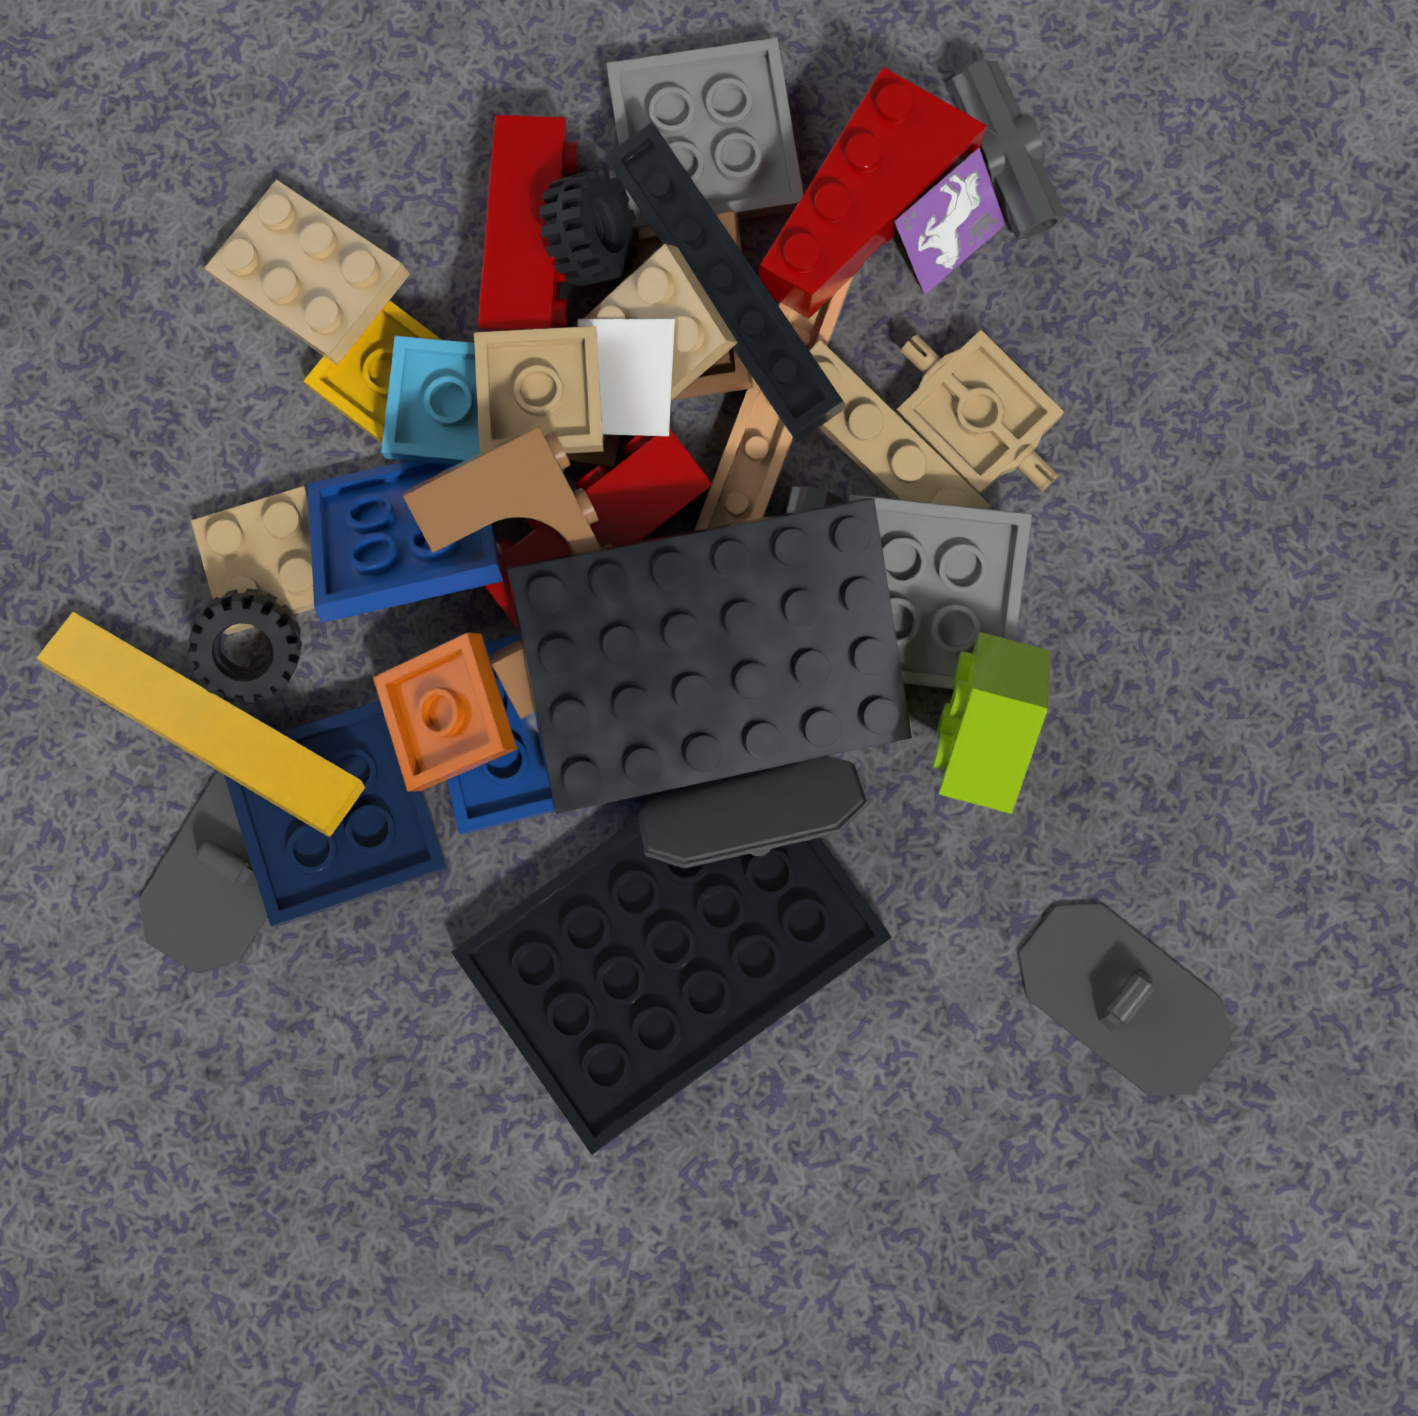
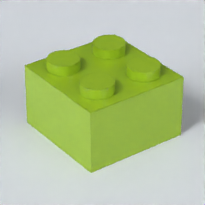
(992, 721)

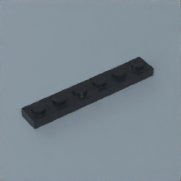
(762, 332)

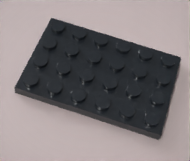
(710, 653)
(654, 972)

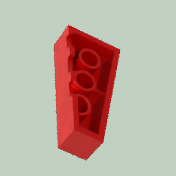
(877, 169)

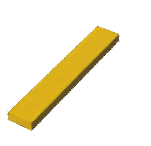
(202, 724)

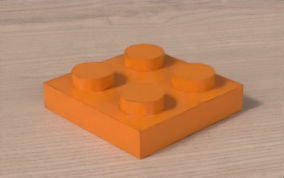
(444, 712)

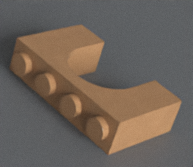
(504, 482)

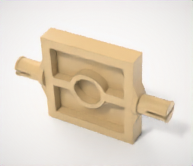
(980, 412)

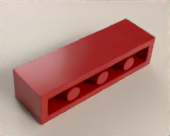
(517, 275)
(628, 502)

